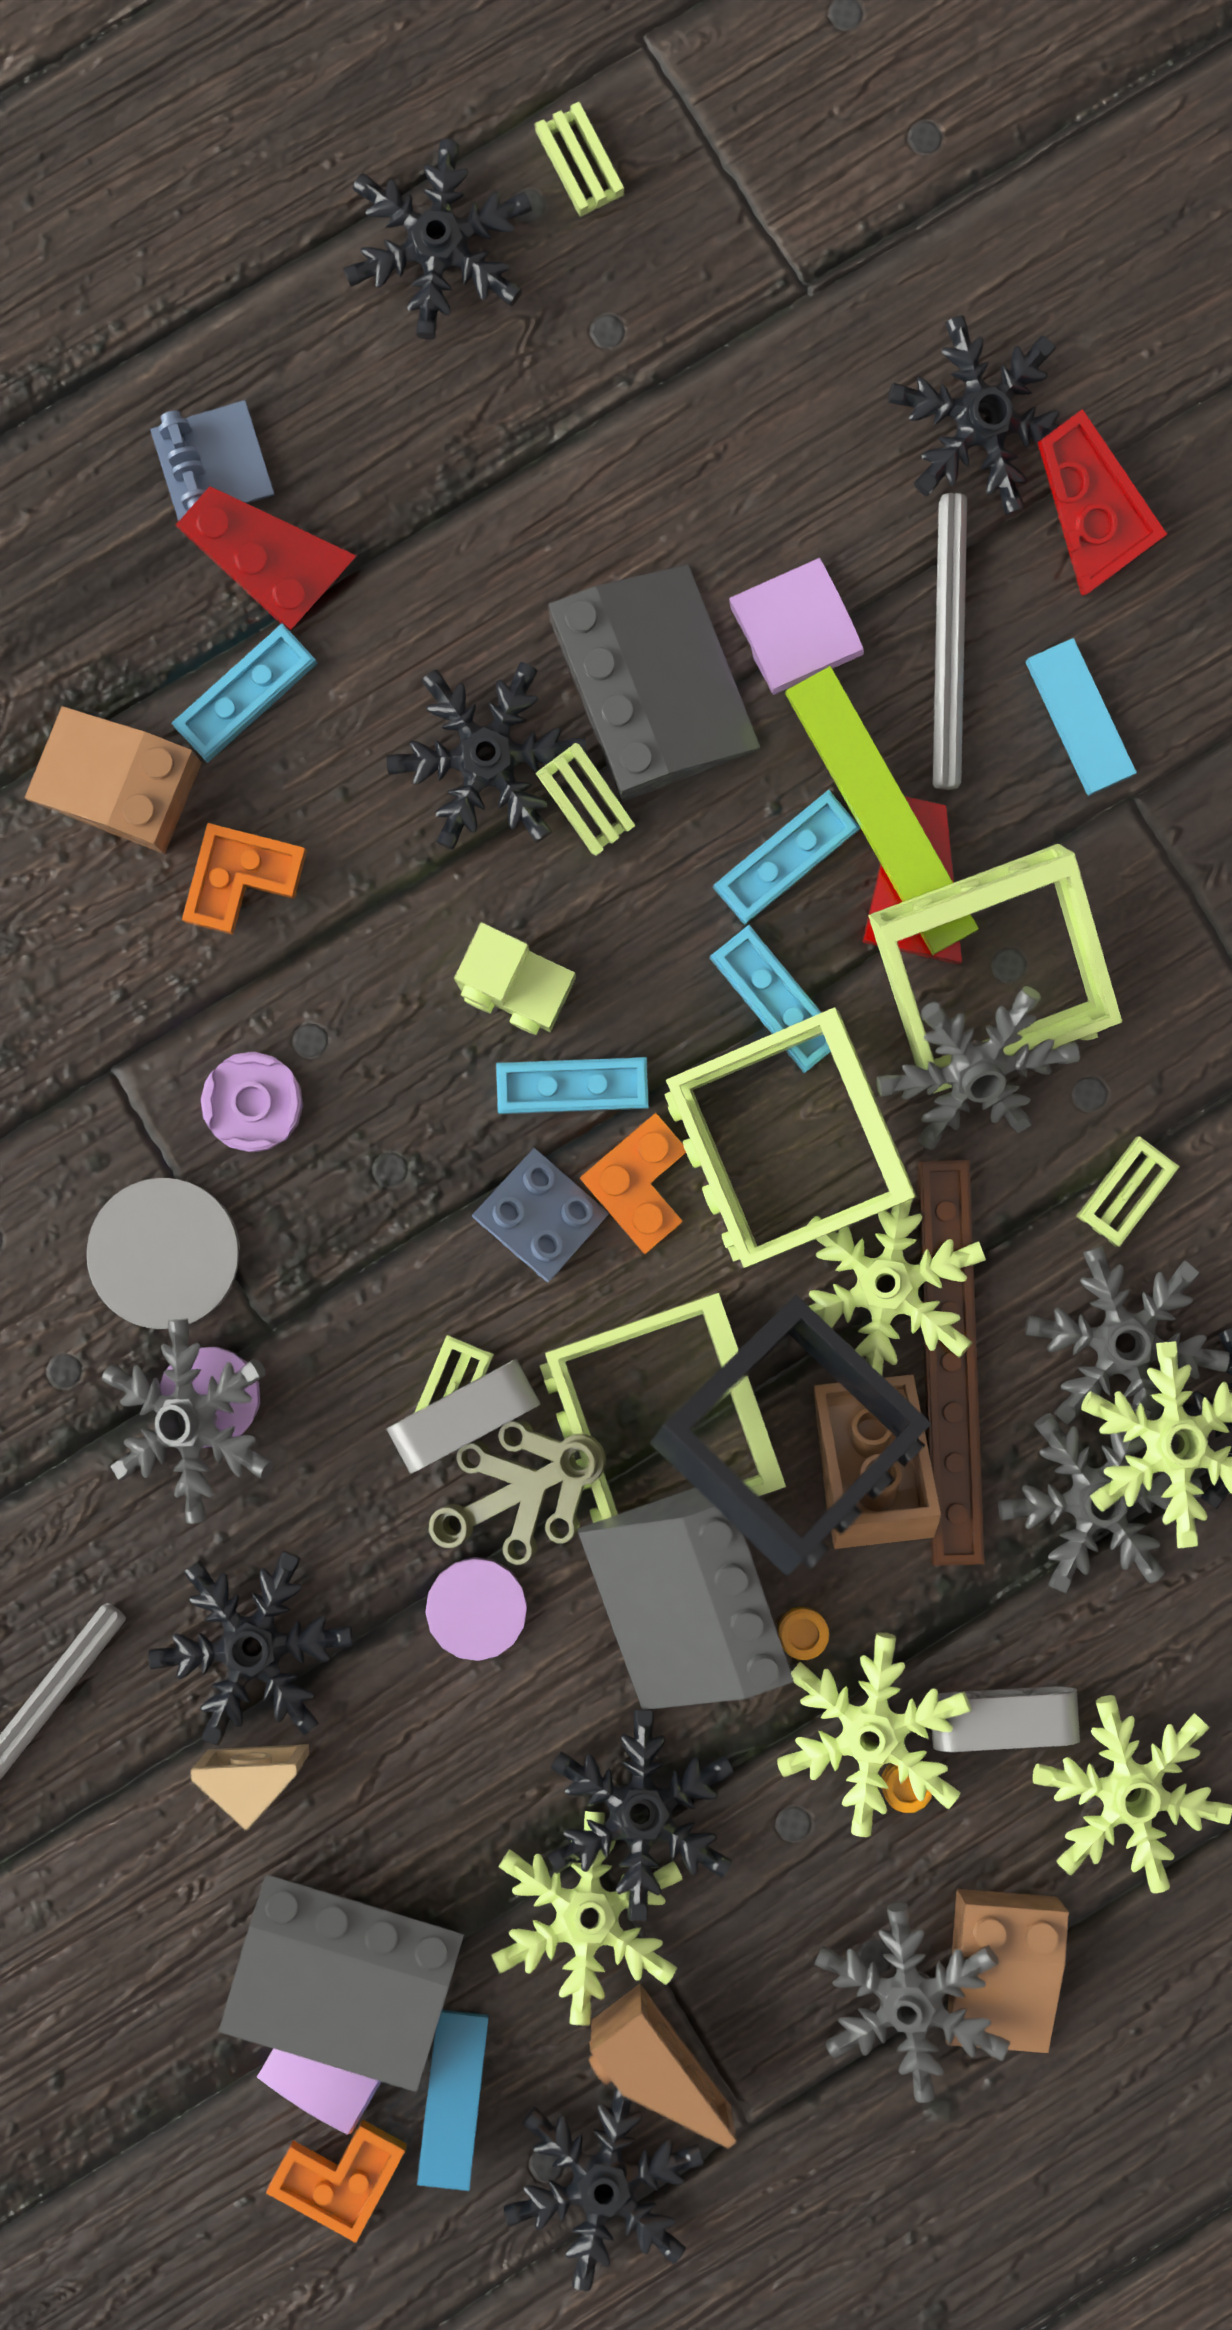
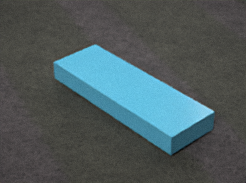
(244, 693)
(1080, 717)
(786, 857)
(769, 991)
(572, 1085)

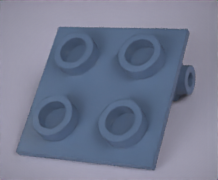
(212, 451)
(540, 1215)

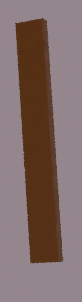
(952, 1380)

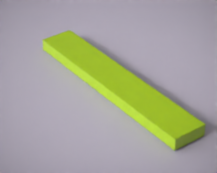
(874, 798)

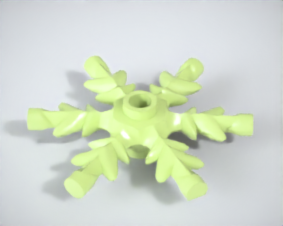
(904, 1296)
(1157, 1434)
(889, 1726)
(1139, 1807)
(568, 1927)

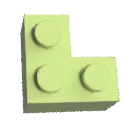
(510, 977)

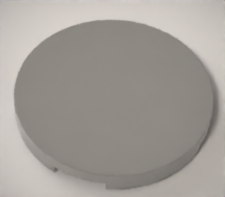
(163, 1252)

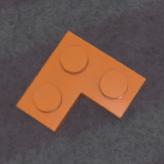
(228, 865)
(625, 1177)
(339, 2193)

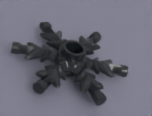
(441, 253)
(981, 397)
(479, 773)
(240, 1663)
(657, 1826)
(598, 2169)

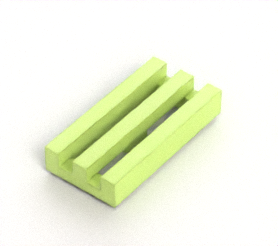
(562, 123)
(609, 832)
(1101, 1224)
(467, 1352)

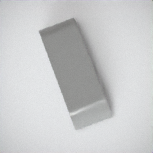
(463, 1416)
(1012, 1720)

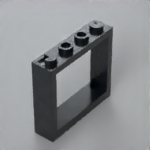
(732, 1495)

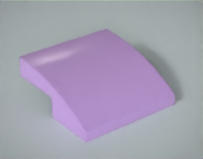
(796, 625)
(319, 2089)

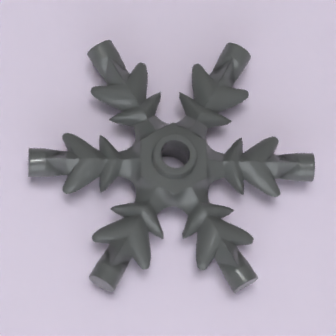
(977, 1067)
(1118, 1320)
(188, 1420)
(1078, 1502)
(912, 2002)

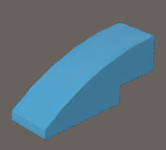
(453, 2100)

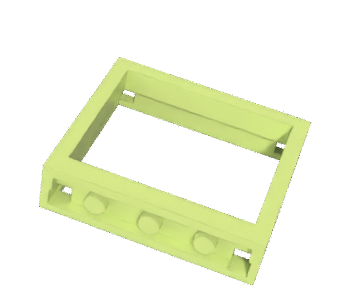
(984, 890)
(703, 1151)
(573, 1420)

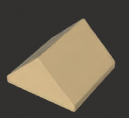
(247, 1777)

